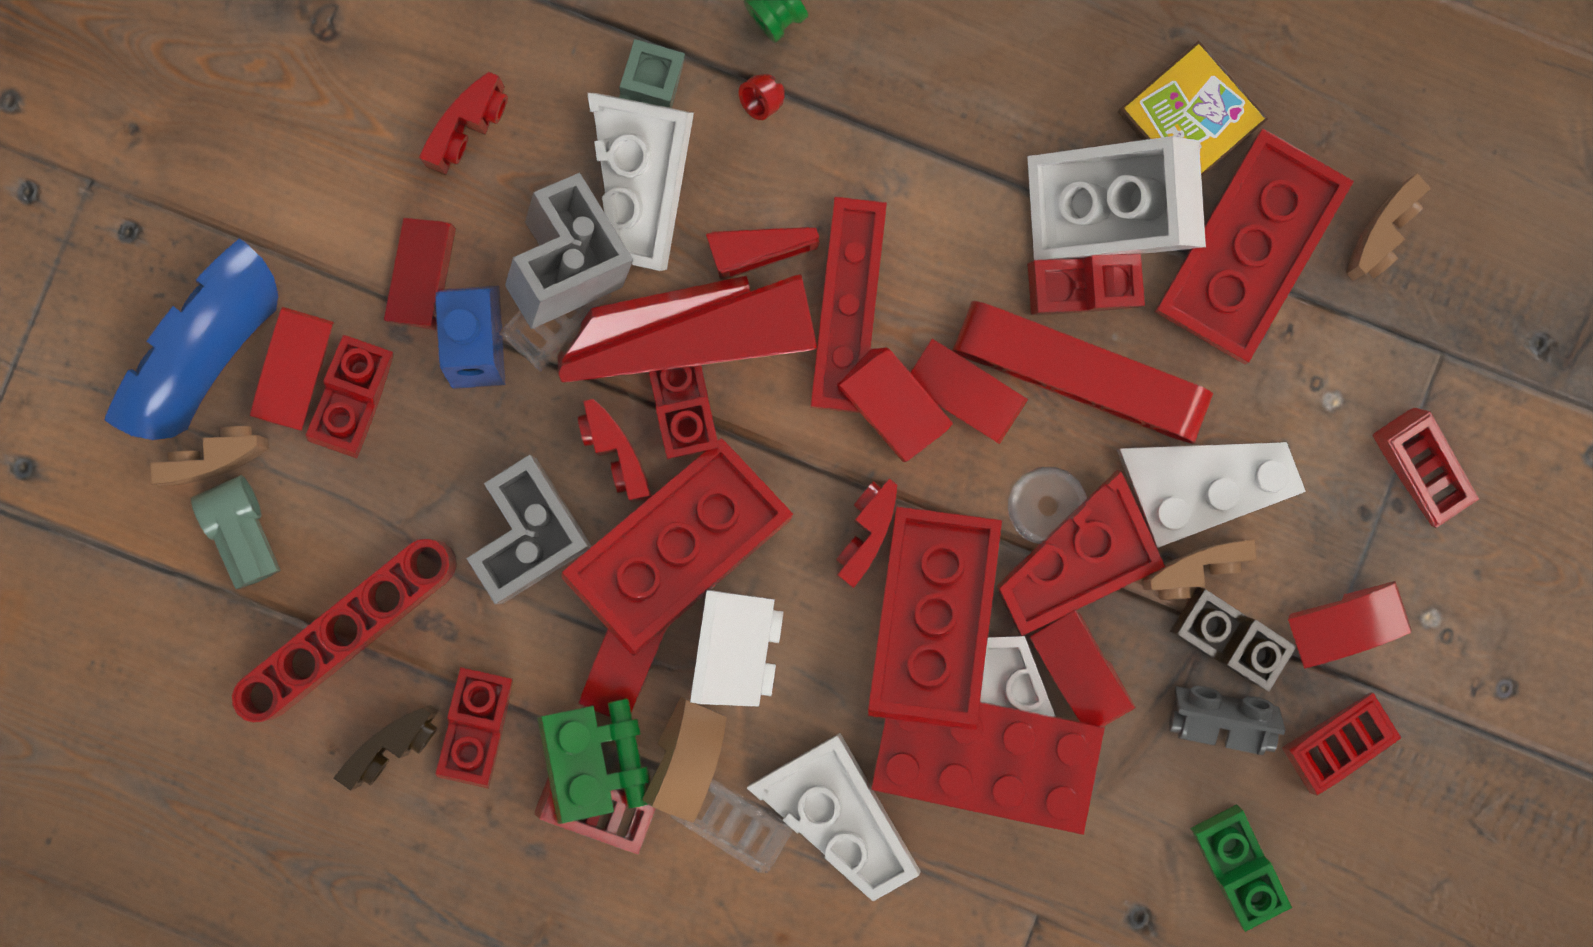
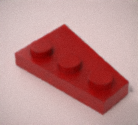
(1083, 559)

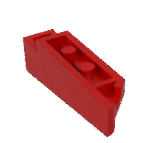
(690, 329)

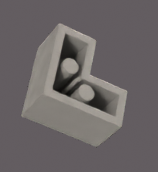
(576, 254)
(541, 534)

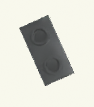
(1250, 722)

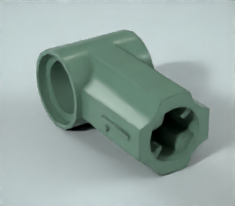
(231, 518)

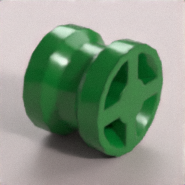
(776, 15)

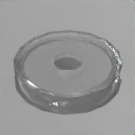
(1026, 496)

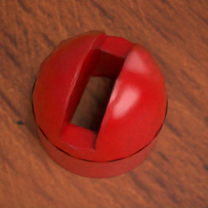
(761, 96)

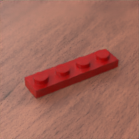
(848, 297)

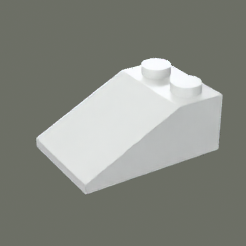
(1117, 199)
(734, 650)

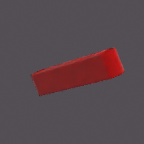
(1083, 372)
(321, 641)

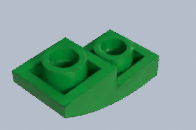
(1241, 868)

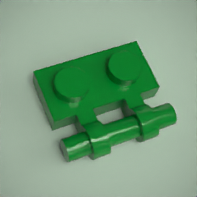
(578, 766)

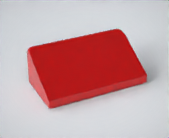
(419, 272)
(894, 403)

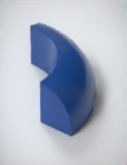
(195, 345)

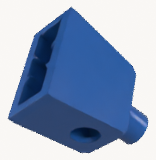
(470, 336)

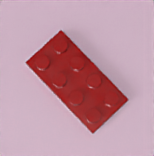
(1254, 246)
(676, 546)
(935, 618)
(1008, 767)

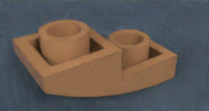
(1379, 238)
(221, 455)
(1188, 570)
(692, 752)

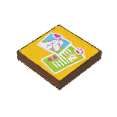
(1197, 103)

